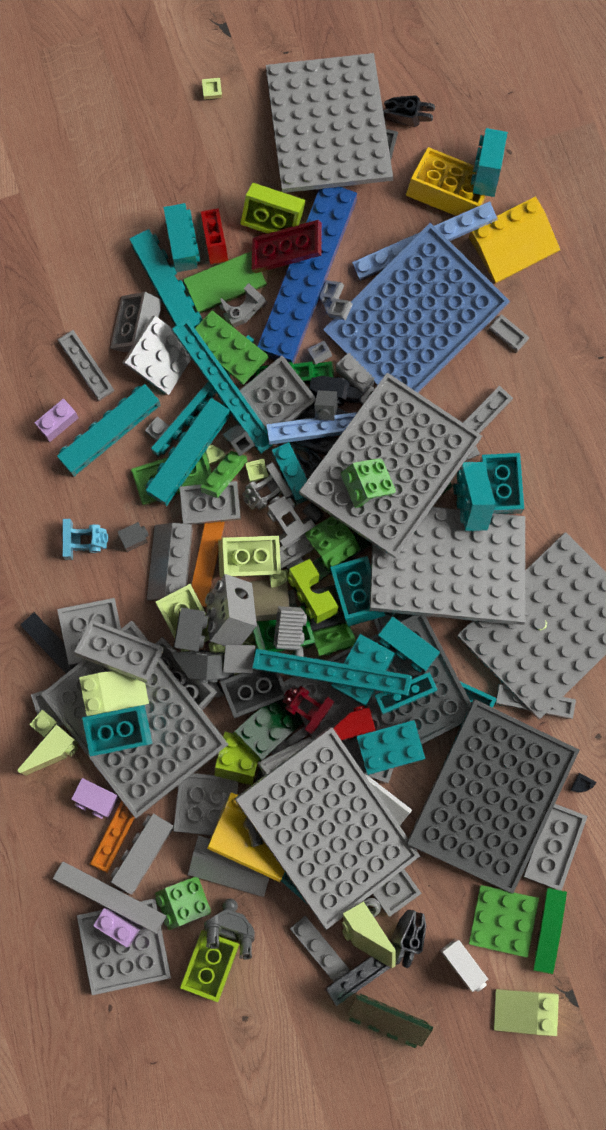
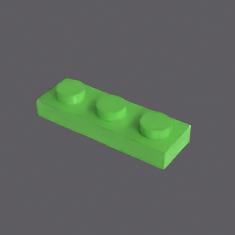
(223, 474)

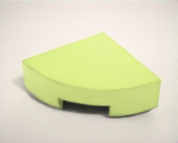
(214, 454)
(275, 579)

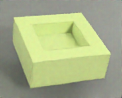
(212, 88)
(256, 470)
(43, 723)

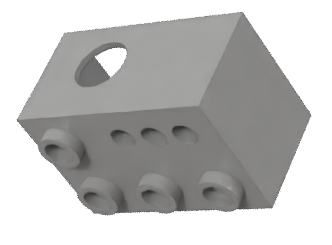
(228, 614)

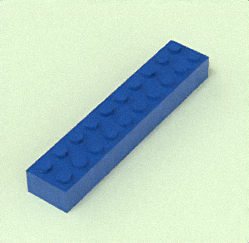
(307, 278)

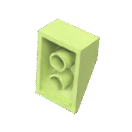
(249, 556)
(171, 604)
(111, 692)
(53, 748)
(367, 934)
(526, 1012)

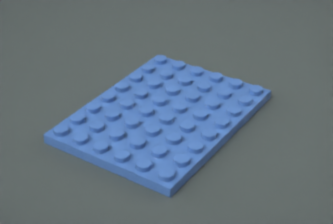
(418, 312)

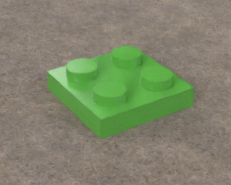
(333, 639)

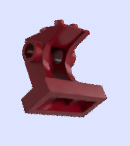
(295, 696)

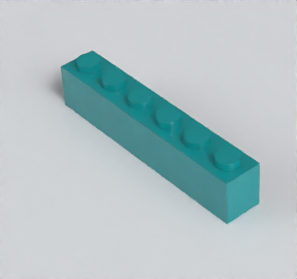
(163, 278)
(108, 430)
(188, 451)

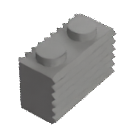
(354, 373)
(289, 628)

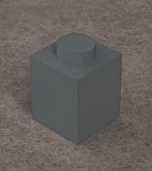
(326, 405)
(238, 439)
(133, 536)

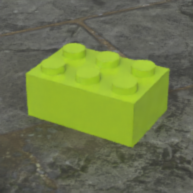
(271, 209)
(209, 967)

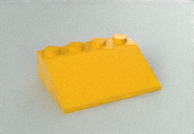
(444, 183)
(515, 240)
(233, 842)

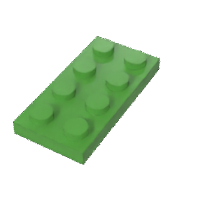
(230, 347)

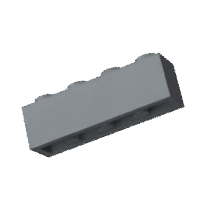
(142, 854)

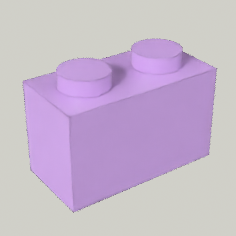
(56, 420)
(95, 798)
(116, 927)

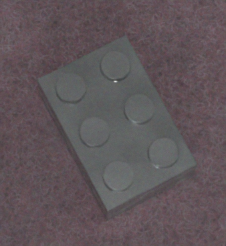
(189, 629)

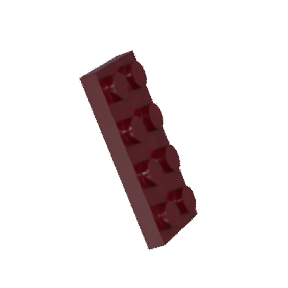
(286, 246)

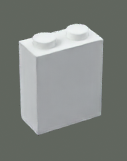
(464, 965)

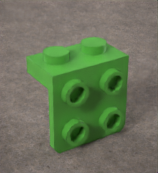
(367, 481)
(332, 541)
(183, 902)

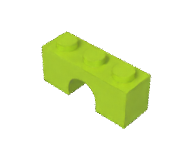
(318, 605)

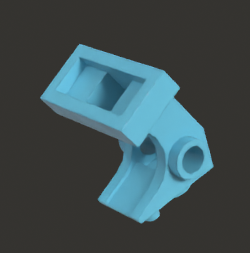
(72, 539)

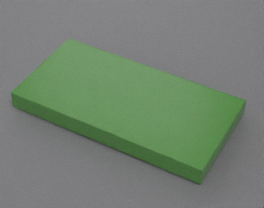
(223, 282)
(145, 472)

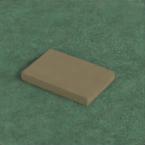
(268, 599)

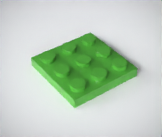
(503, 921)

